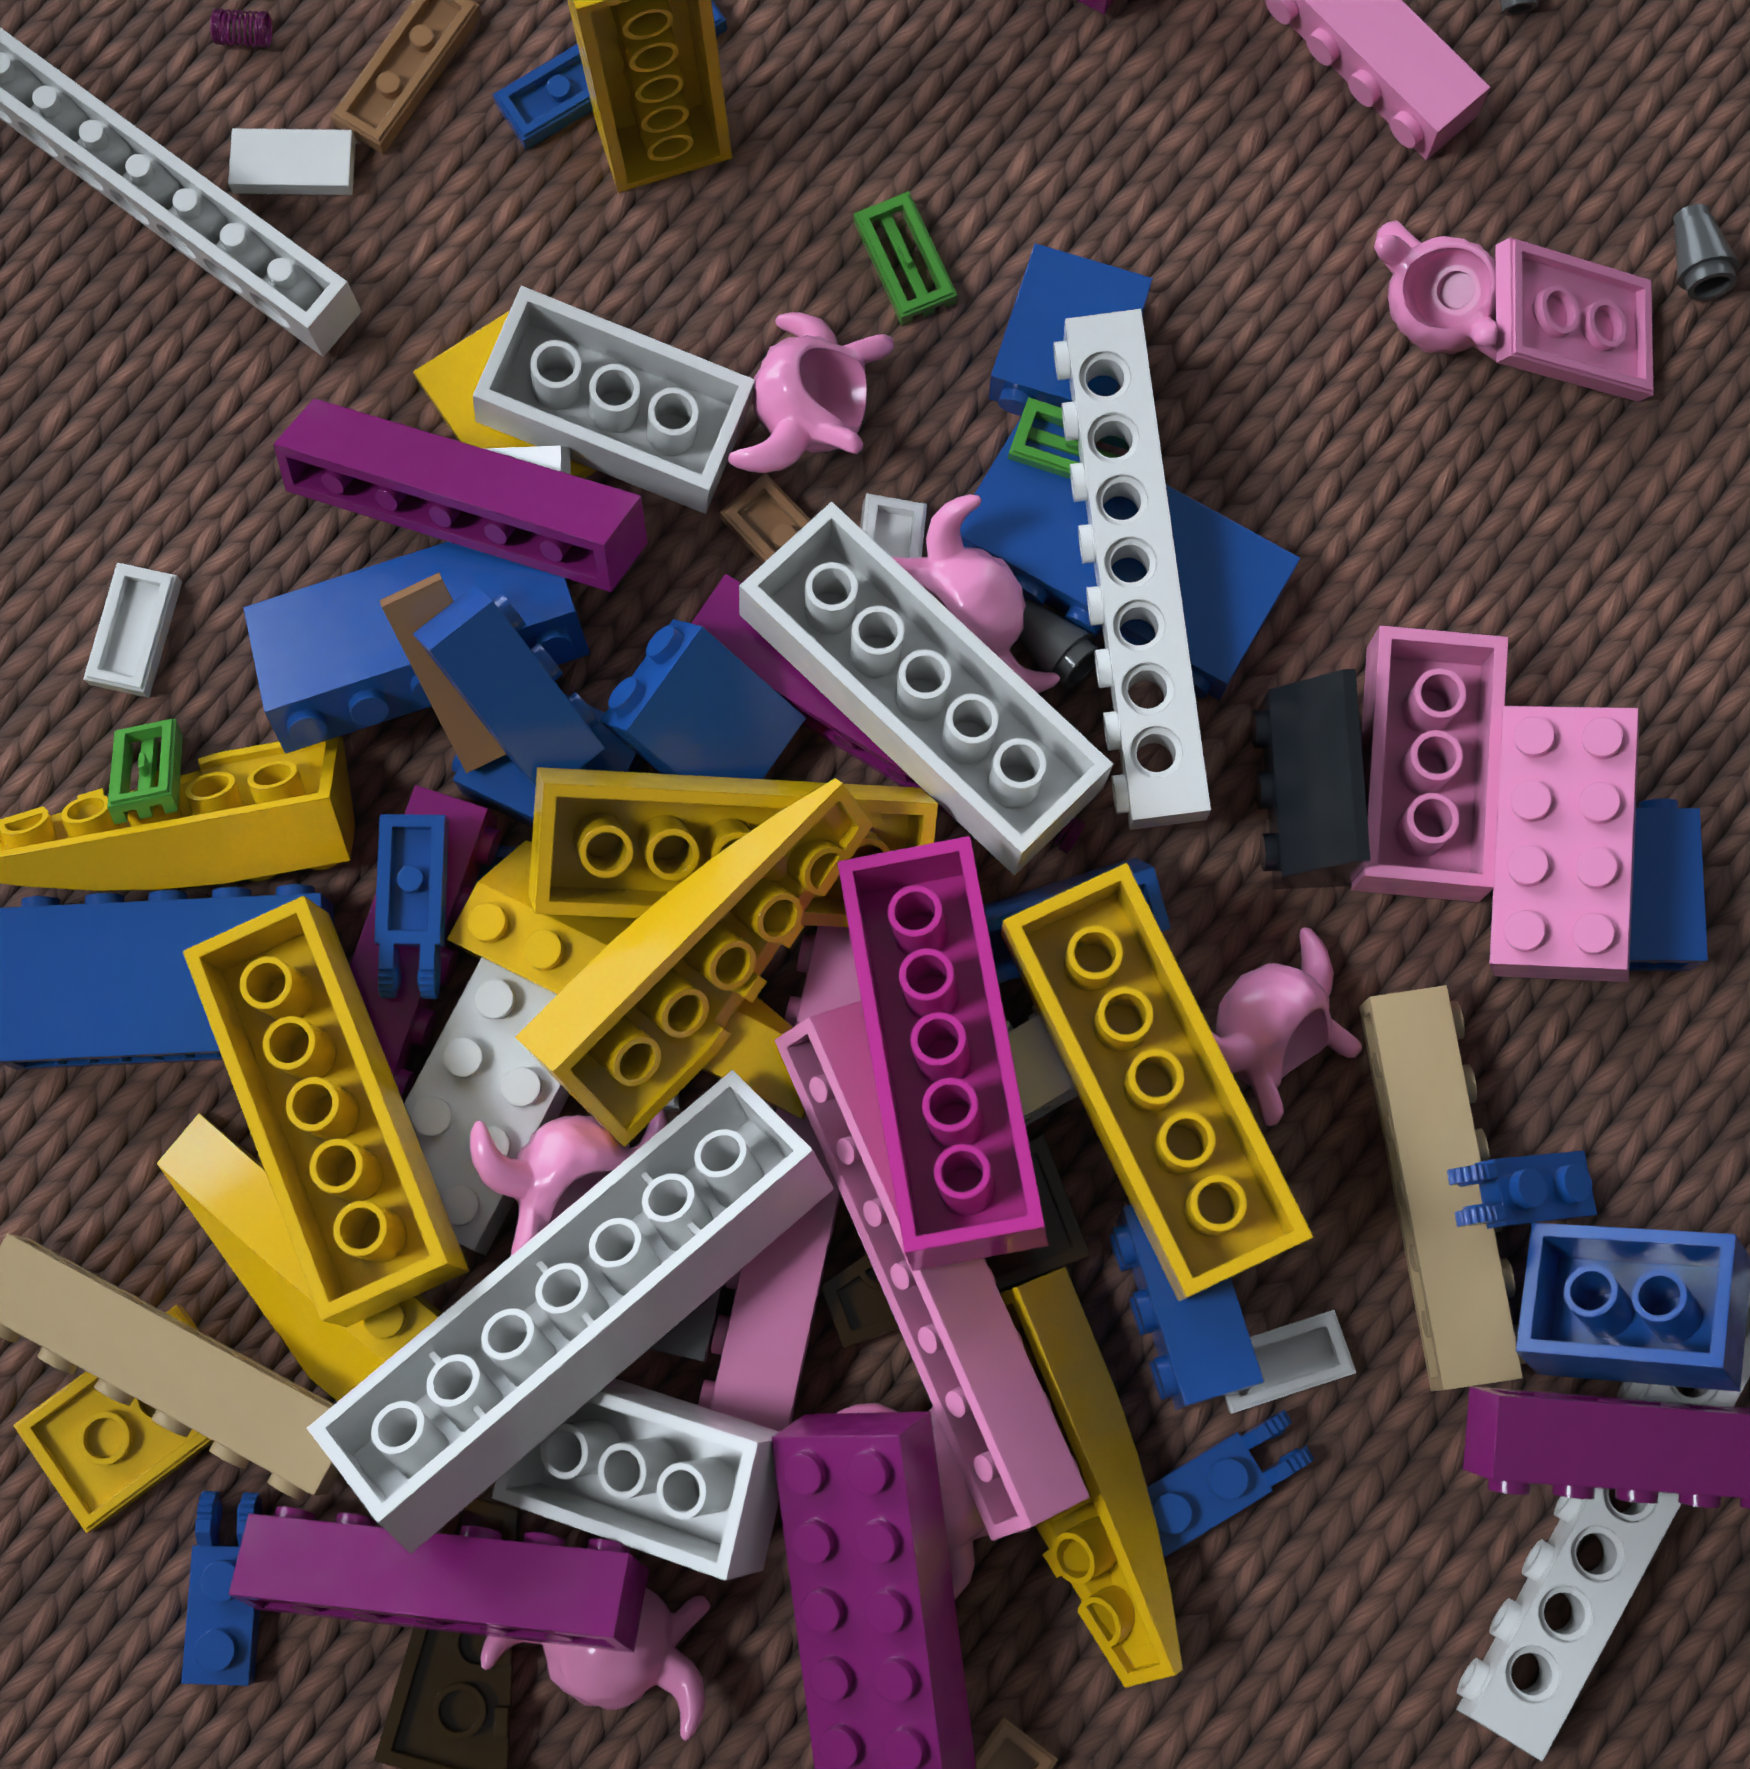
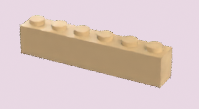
(1426, 1130)
(164, 1364)

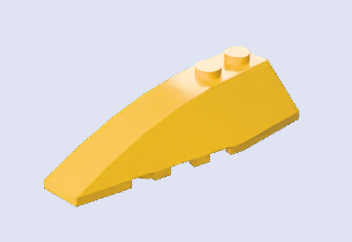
(235, 821)
(555, 948)
(673, 979)
(241, 1217)
(1112, 1538)

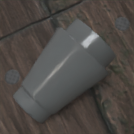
(1702, 254)
(1057, 644)

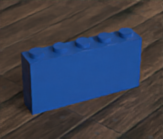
(1224, 569)
(337, 666)
(112, 976)

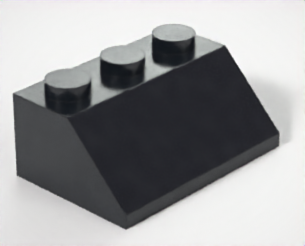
(1312, 782)

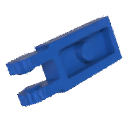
(411, 898)
(1526, 1190)
(1219, 1483)
(219, 1628)

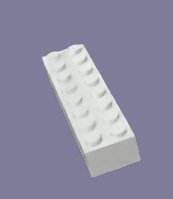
(570, 1311)

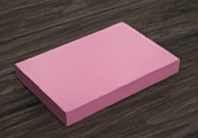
(1573, 320)

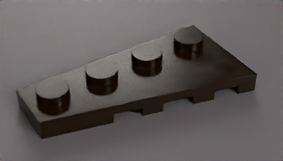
(862, 1308)
(444, 1702)

